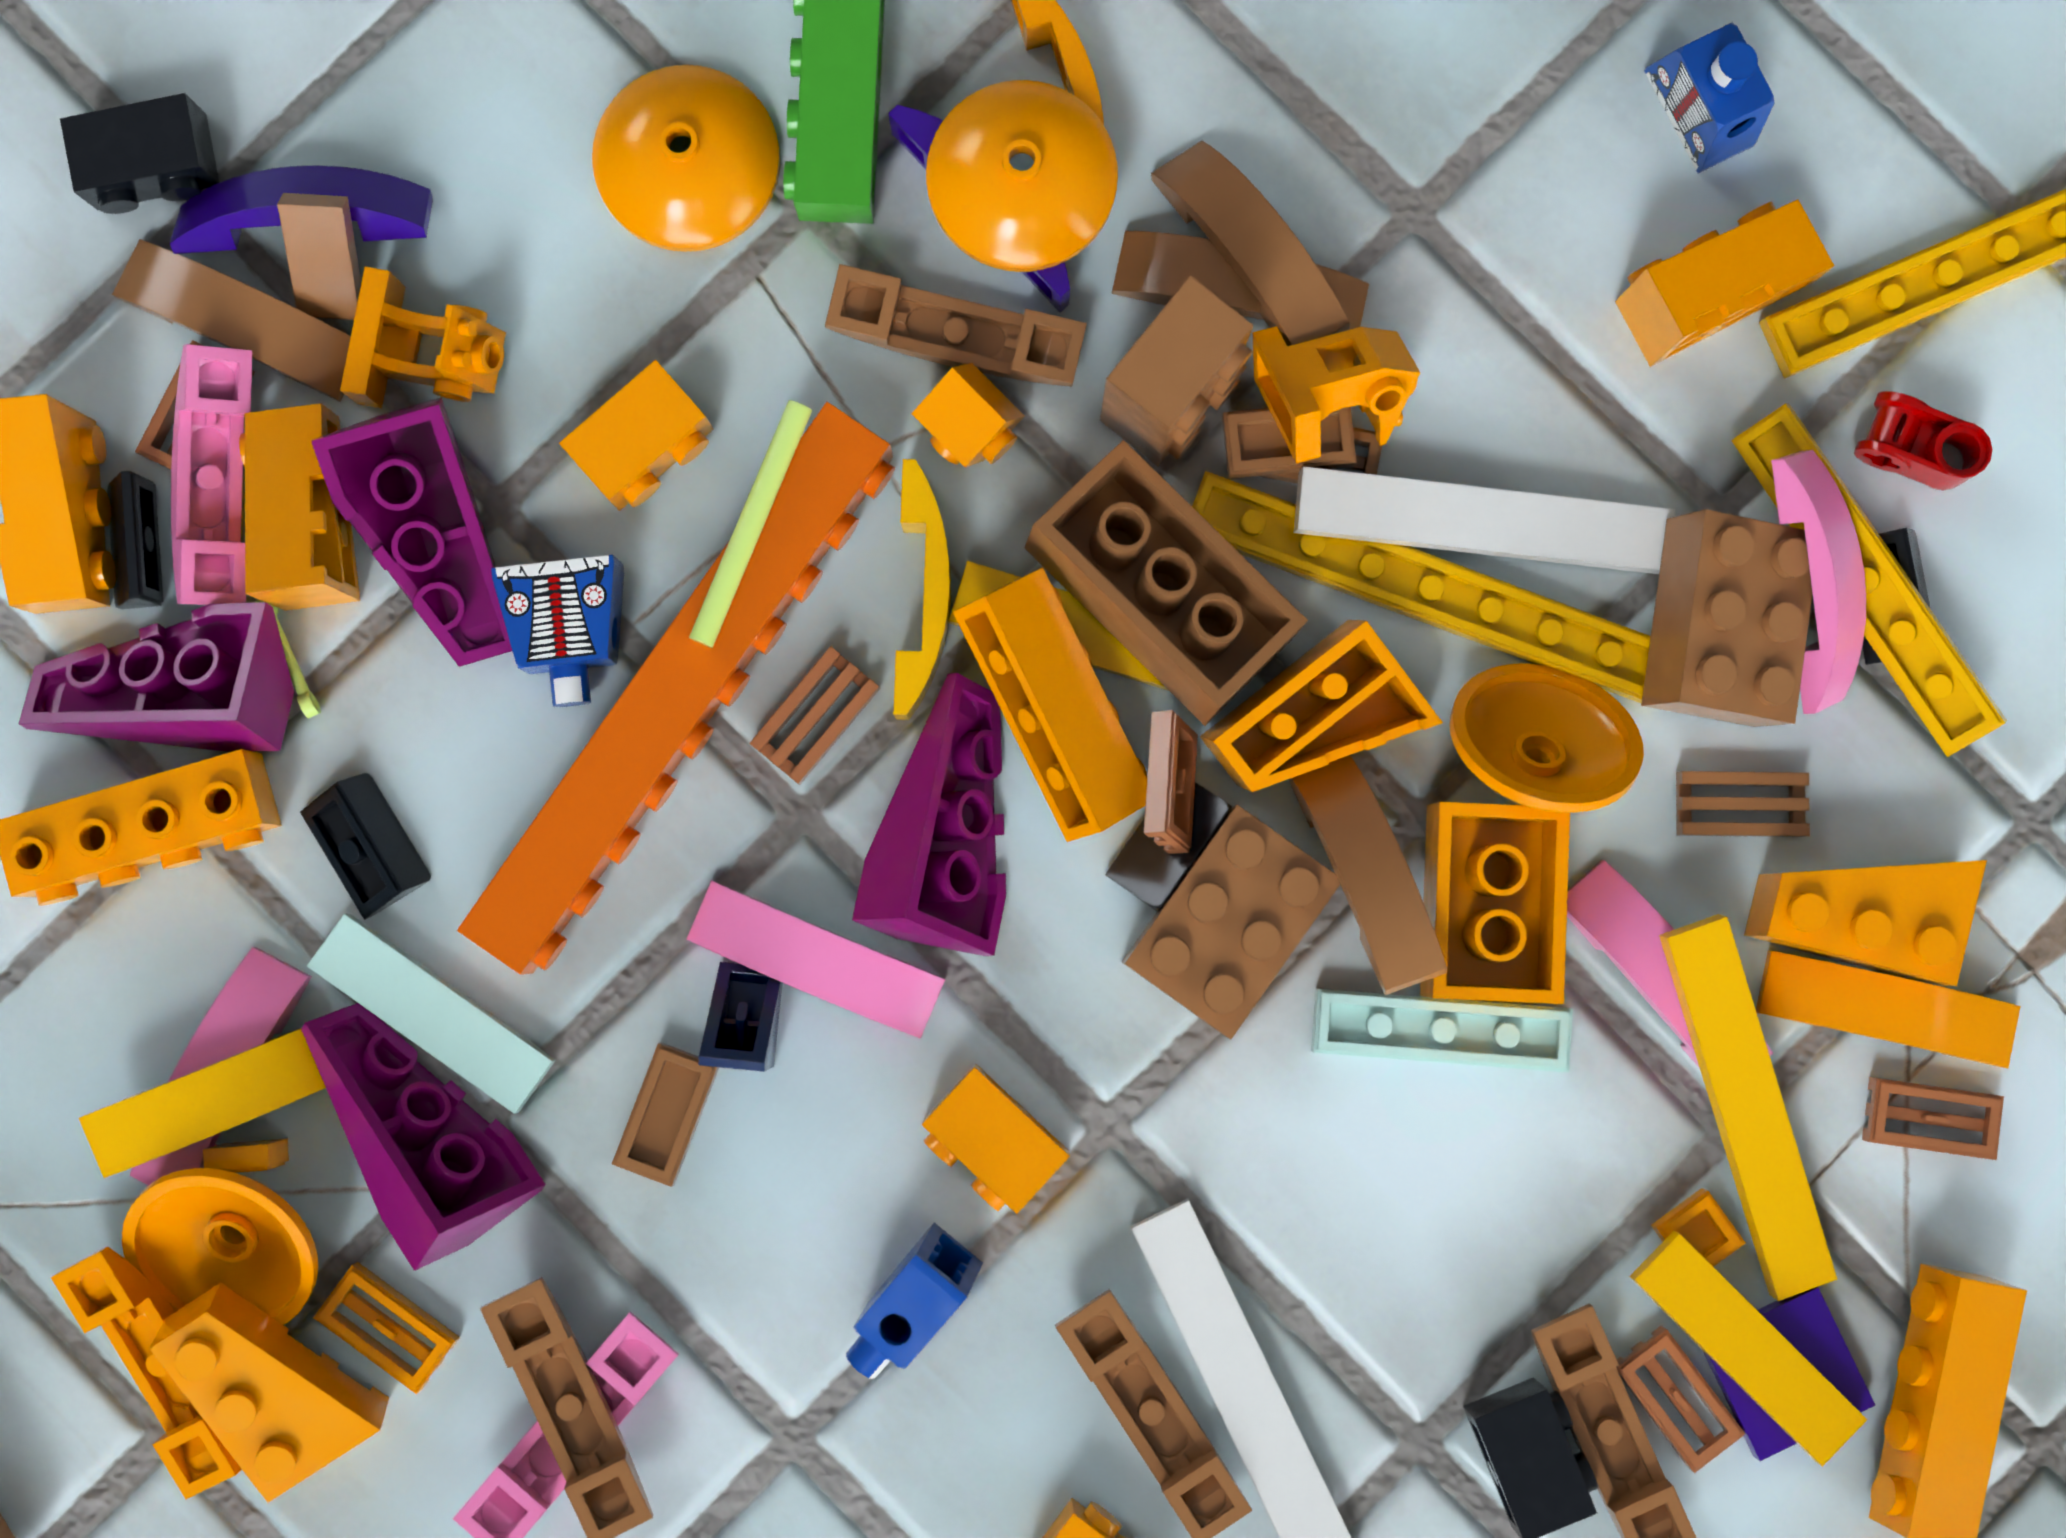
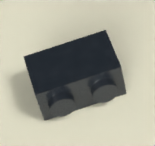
(140, 153)
(1531, 1458)

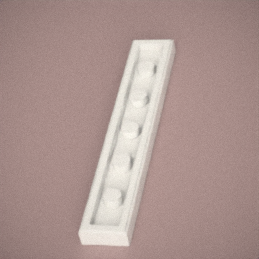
(1480, 520)
(1237, 1375)

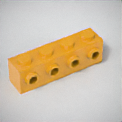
(1055, 705)
(137, 825)
(1947, 1404)

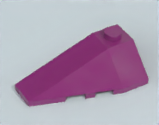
(416, 511)
(189, 685)
(935, 851)
(423, 1151)

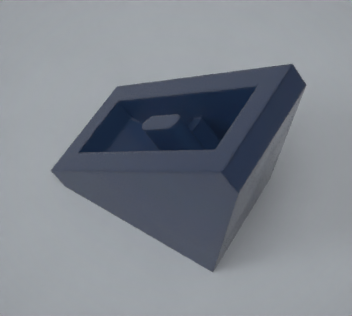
(742, 1020)

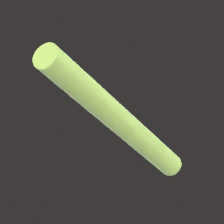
(750, 523)

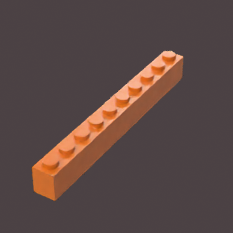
(672, 700)

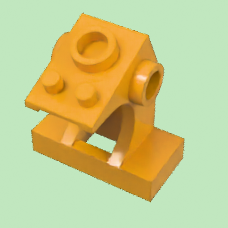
(388, 342)
(1332, 373)

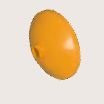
(693, 195)
(1029, 215)
(1546, 738)
(221, 1229)

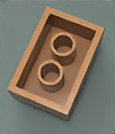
(1176, 372)
(1729, 620)
(1232, 921)

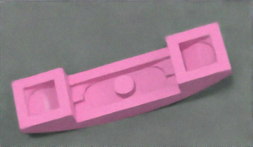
(208, 474)
(1837, 575)
(1628, 932)
(815, 960)
(244, 1015)
(530, 1476)

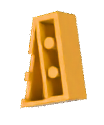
(1722, 279)
(53, 507)
(294, 534)
(1321, 708)
(1878, 918)
(263, 1391)

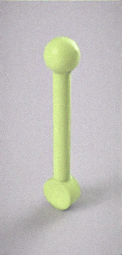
(305, 698)

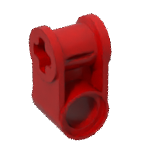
(1910, 439)

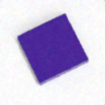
(1814, 1333)

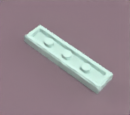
(431, 1013)
(1442, 1030)

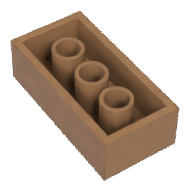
(1163, 582)

